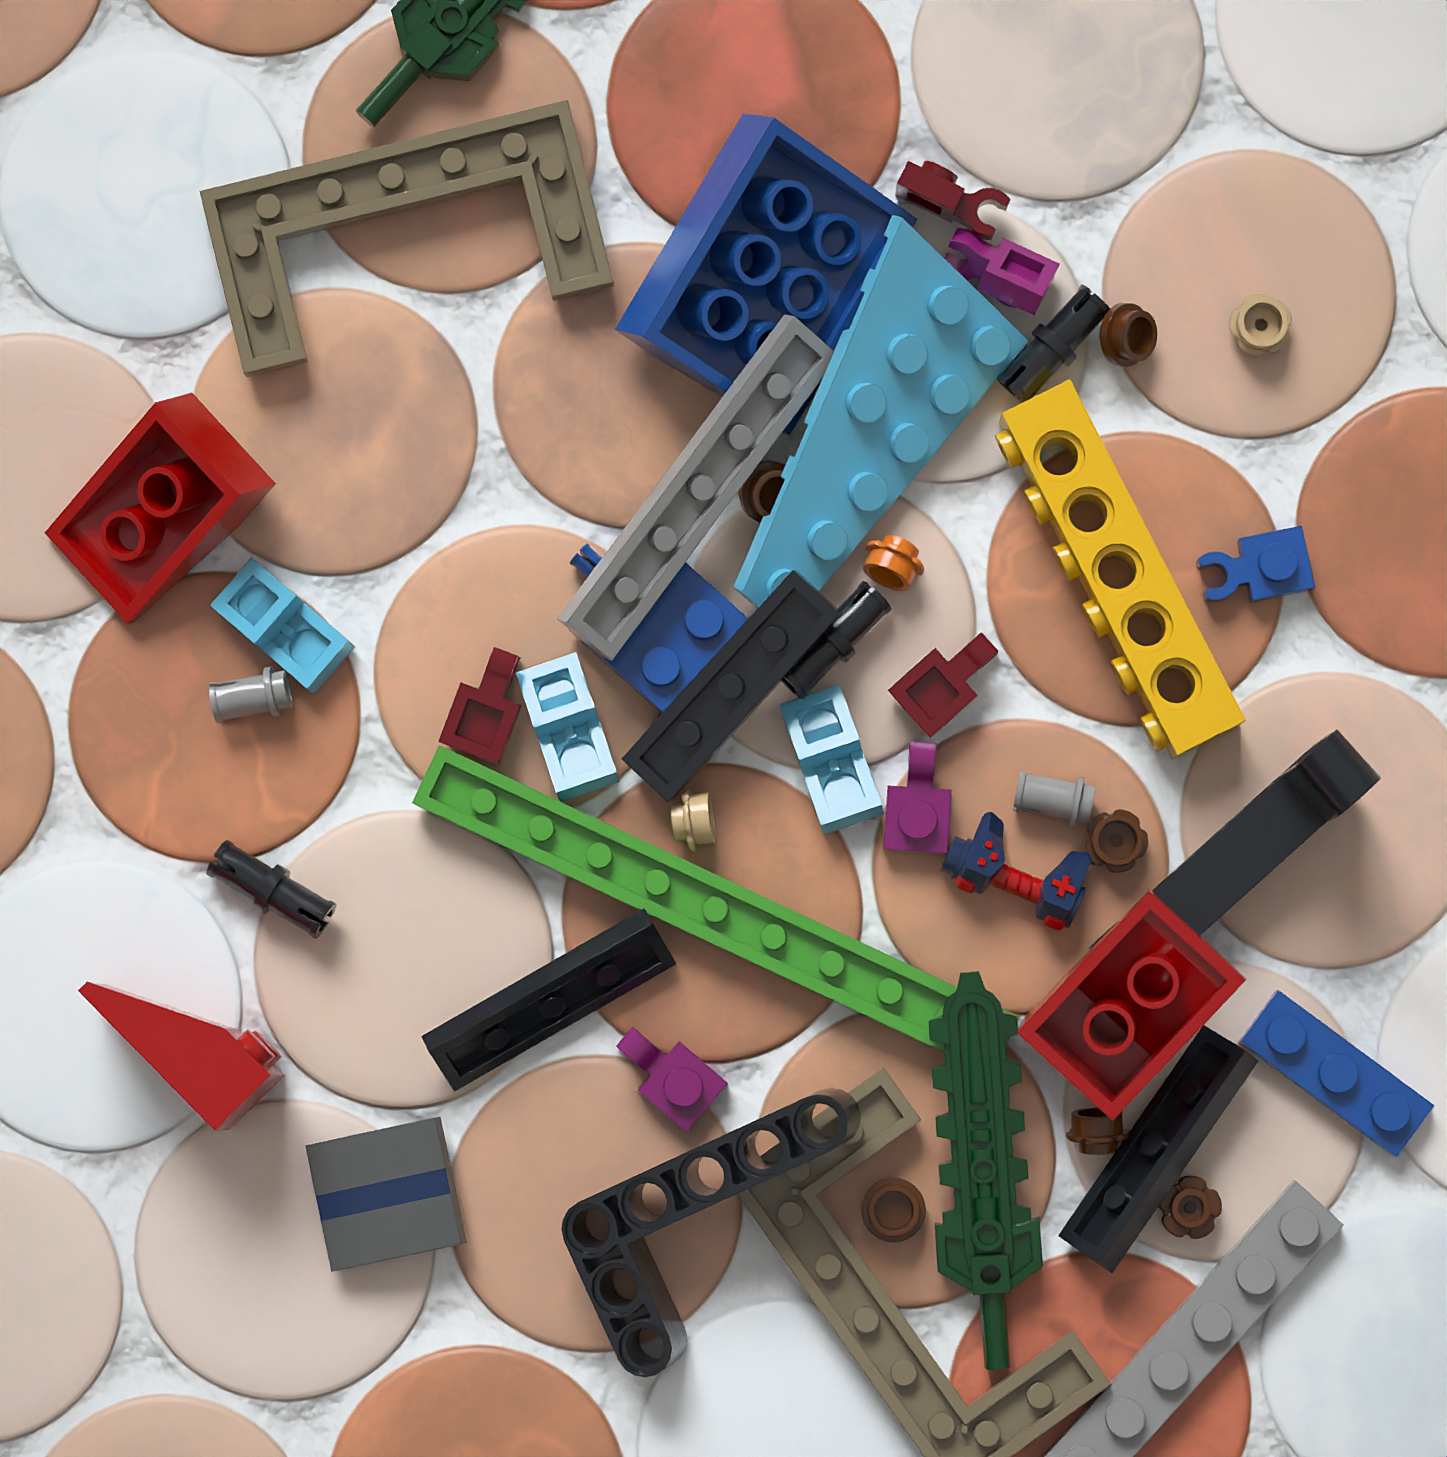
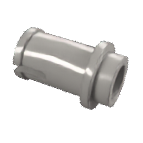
(251, 695)
(1054, 797)

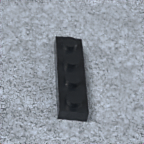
(732, 686)
(548, 1000)
(1158, 1148)

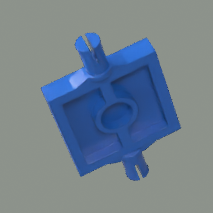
(674, 637)

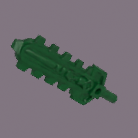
(439, 41)
(987, 1237)

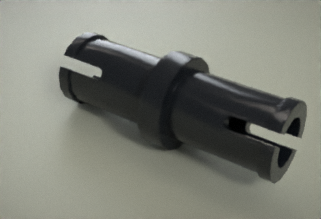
(1054, 344)
(859, 615)
(271, 889)

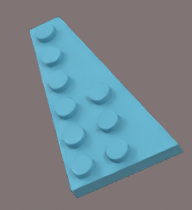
(886, 404)

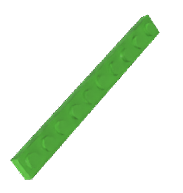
(683, 895)

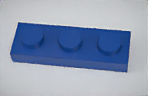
(1336, 1073)

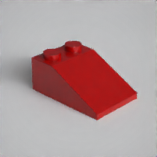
(159, 505)
(1130, 1004)
(204, 1061)

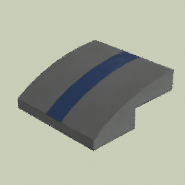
(385, 1194)

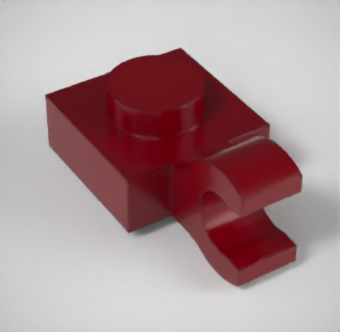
(935, 191)
(938, 688)
(481, 717)

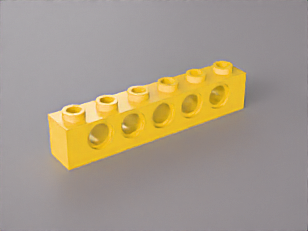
(1062, 420)

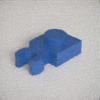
(1268, 564)

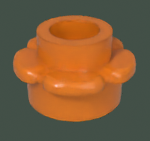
(893, 562)

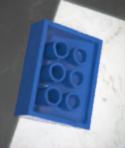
(760, 240)

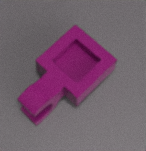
(1006, 272)
(918, 814)
(676, 1082)

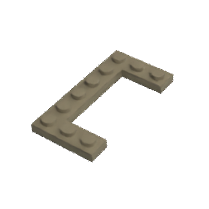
(522, 146)
(875, 1329)

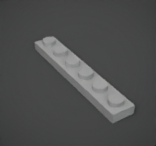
(697, 487)
(1202, 1329)

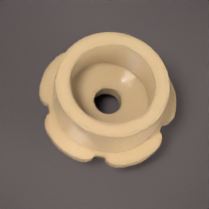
(1264, 308)
(694, 819)

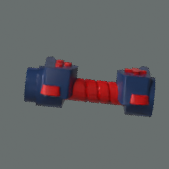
(980, 863)

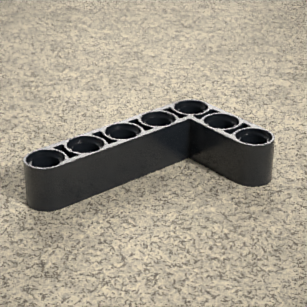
(1266, 831)
(685, 1196)

